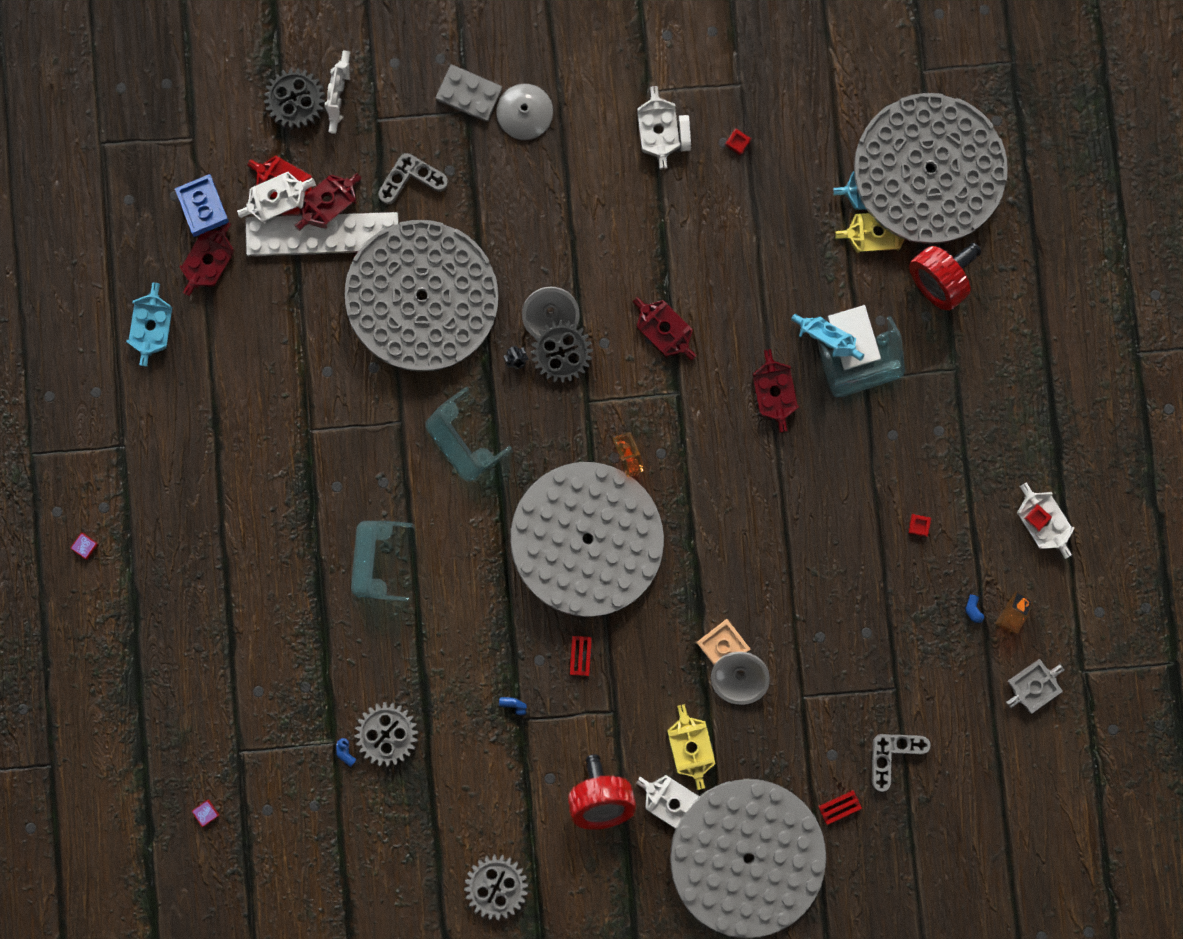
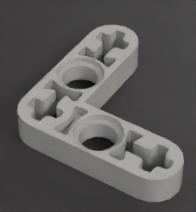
(411, 171)
(890, 748)

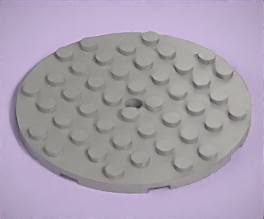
(894, 175)
(416, 331)
(579, 575)
(755, 895)

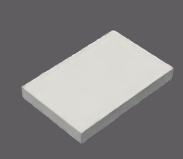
(858, 325)

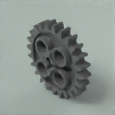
(288, 83)
(567, 367)

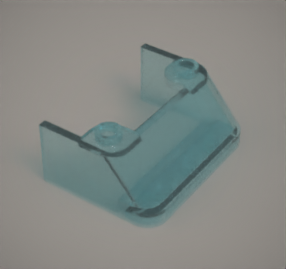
(868, 375)
(466, 463)
(366, 536)

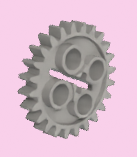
(373, 722)
(480, 879)

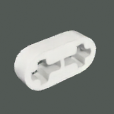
(684, 131)

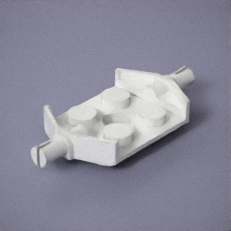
(333, 103)
(660, 113)
(290, 195)
(1058, 529)
(659, 795)

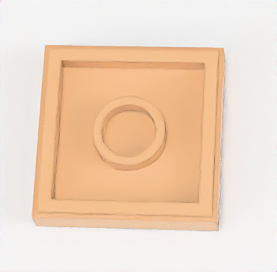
(721, 641)

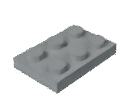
(469, 93)

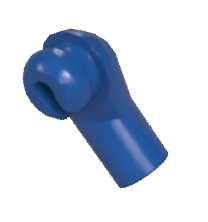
(972, 610)
(513, 703)
(342, 751)

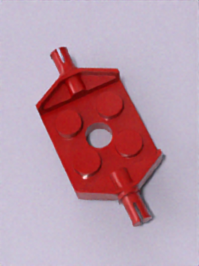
(276, 167)

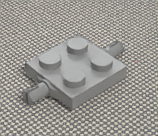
(1034, 686)

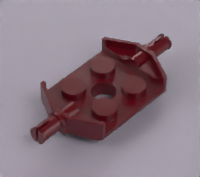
(320, 213)
(208, 243)
(674, 340)
(780, 376)

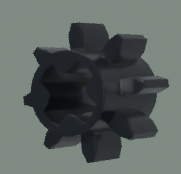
(516, 357)

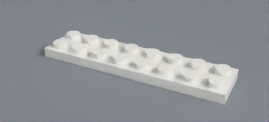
(343, 234)

